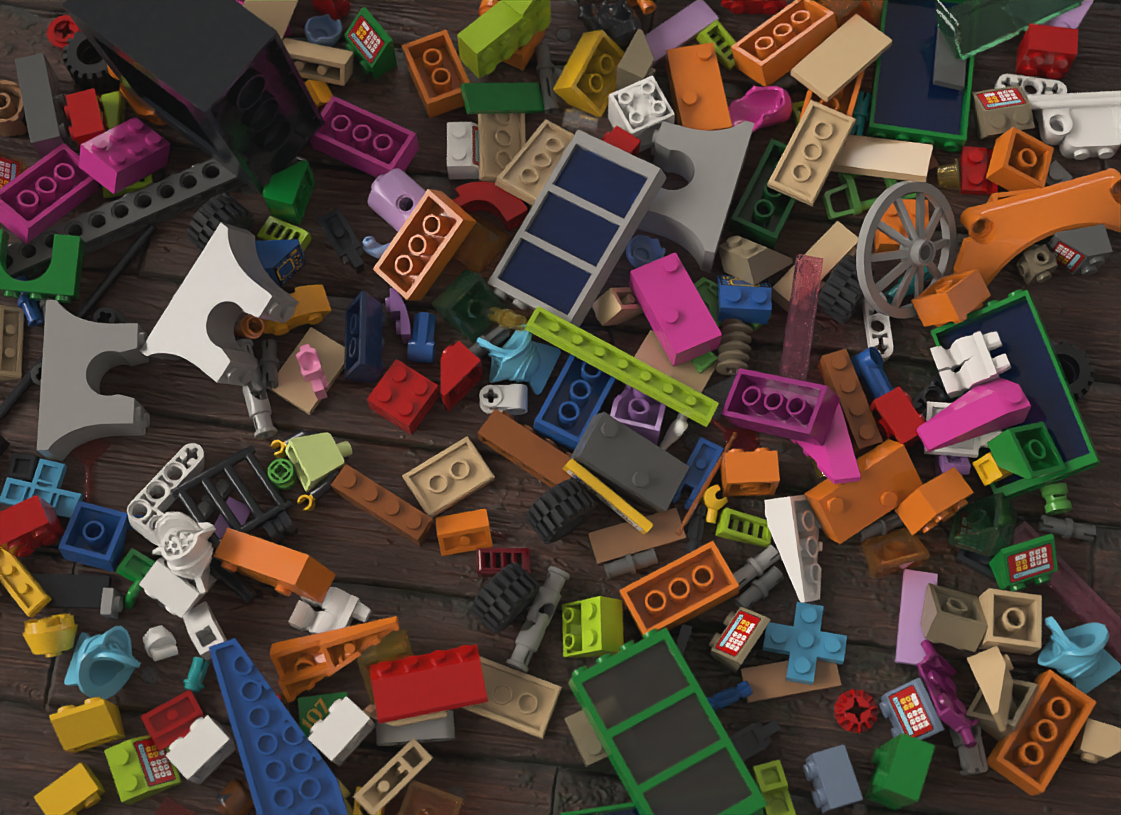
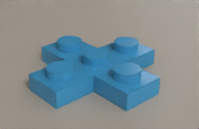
(45, 484)
(804, 643)

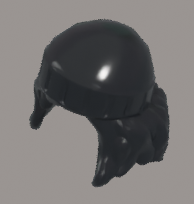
(616, 20)

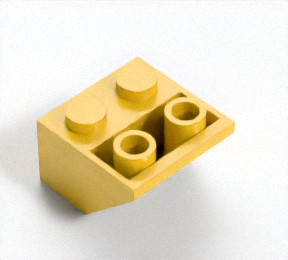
(87, 724)

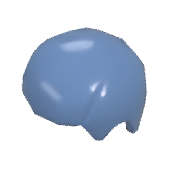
(323, 30)
(643, 250)

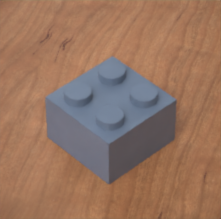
(832, 779)

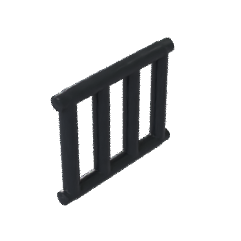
(226, 466)

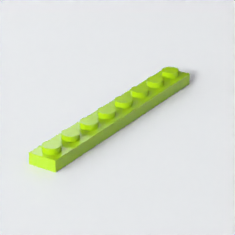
(621, 366)

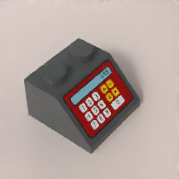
(1081, 249)

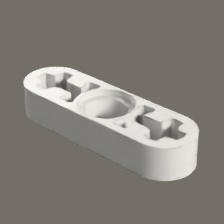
(1038, 83)
(886, 342)

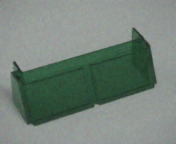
(985, 23)

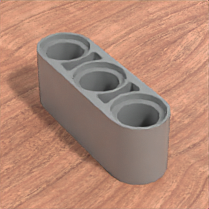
(422, 732)

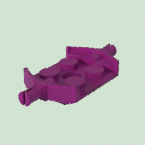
(941, 688)

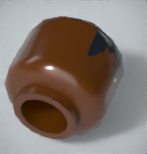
(235, 798)

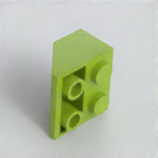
(592, 627)

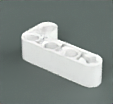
(162, 484)

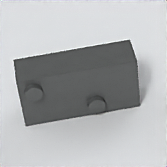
(42, 104)
(629, 463)

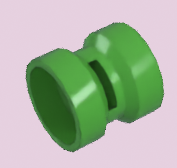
(284, 479)
(1056, 499)

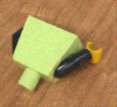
(315, 460)

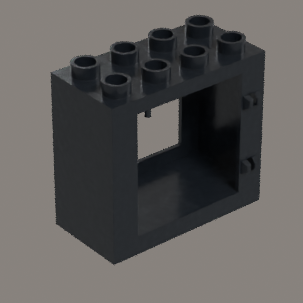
(209, 76)

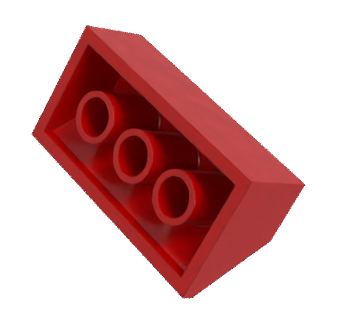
(428, 683)

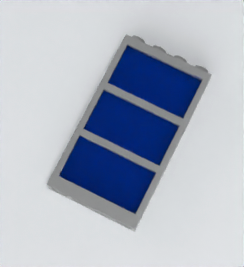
(577, 229)

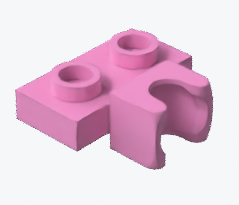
(312, 370)

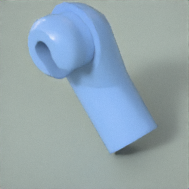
(374, 248)

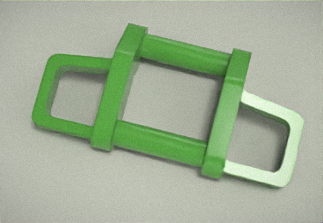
(856, 206)

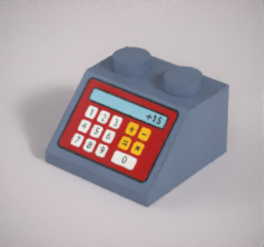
(911, 711)

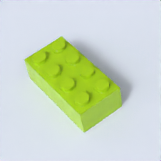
(499, 34)

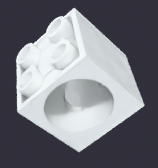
(640, 110)

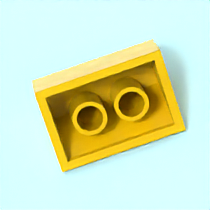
(590, 73)

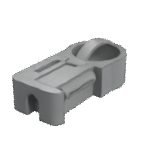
(972, 759)

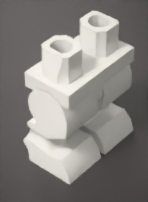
(975, 361)
(338, 612)

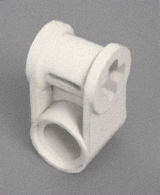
(509, 398)

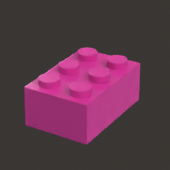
(124, 155)

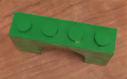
(58, 282)

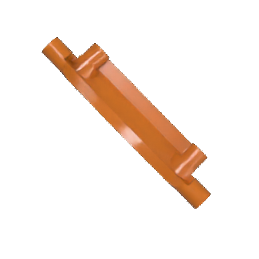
(1012, 224)

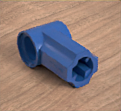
(422, 345)
(869, 368)

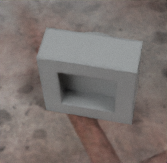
(1056, 174)
(111, 603)

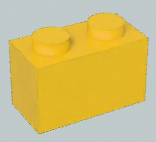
(71, 792)

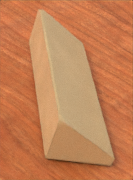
(11, 342)

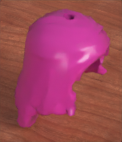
(762, 107)

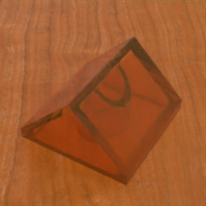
(893, 552)

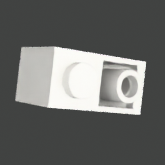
(203, 629)

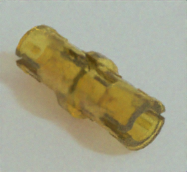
(507, 318)

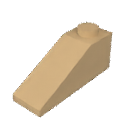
(995, 682)
(393, 777)

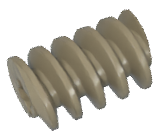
(733, 347)

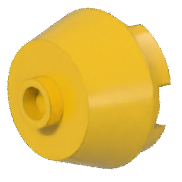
(50, 634)

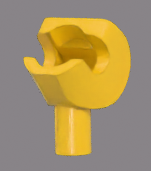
(712, 503)

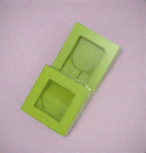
(774, 788)

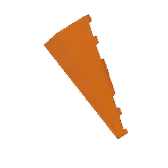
(312, 657)

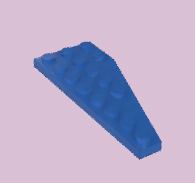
(277, 757)

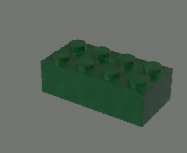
(763, 210)

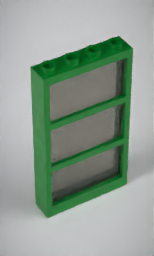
(663, 732)

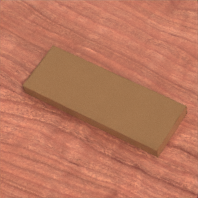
(621, 539)
(770, 680)

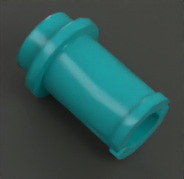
(196, 675)

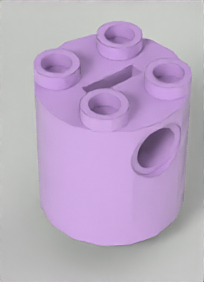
(394, 197)

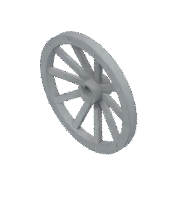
(914, 250)

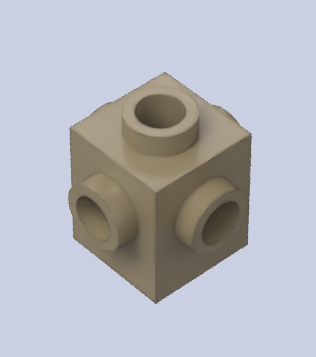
(1036, 264)

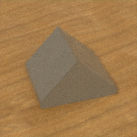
(1021, 698)

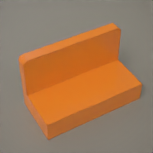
(463, 532)

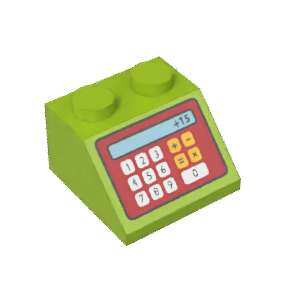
(141, 769)

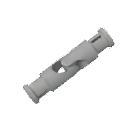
(258, 409)
(536, 623)

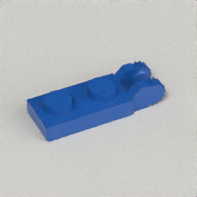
(700, 466)

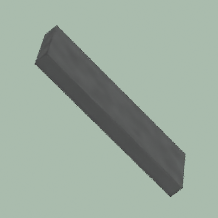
(948, 70)

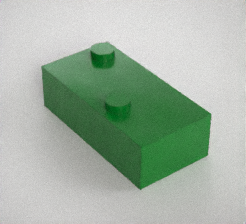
(899, 771)

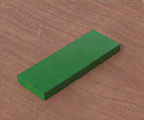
(502, 98)

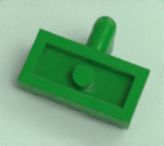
(134, 568)

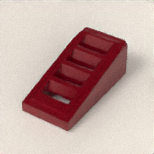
(482, 571)

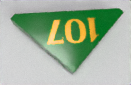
(315, 709)

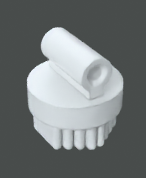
(160, 643)

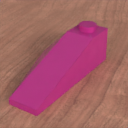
(976, 413)
(836, 454)

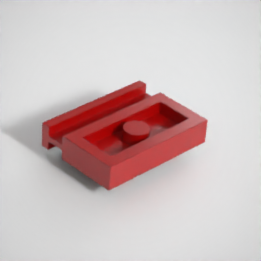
(973, 171)
(172, 719)

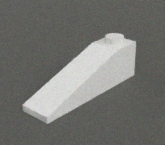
(796, 538)

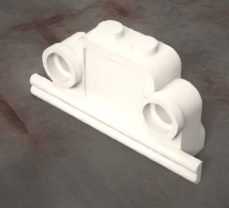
(1080, 122)

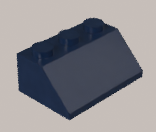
(364, 339)

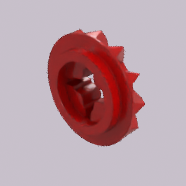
(59, 26)
(849, 721)

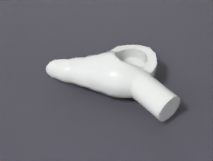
(674, 431)

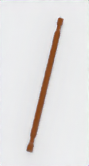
(706, 484)

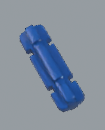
(730, 695)

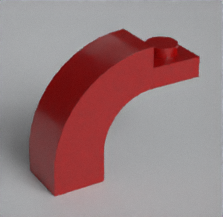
(491, 198)

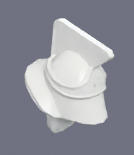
(185, 547)

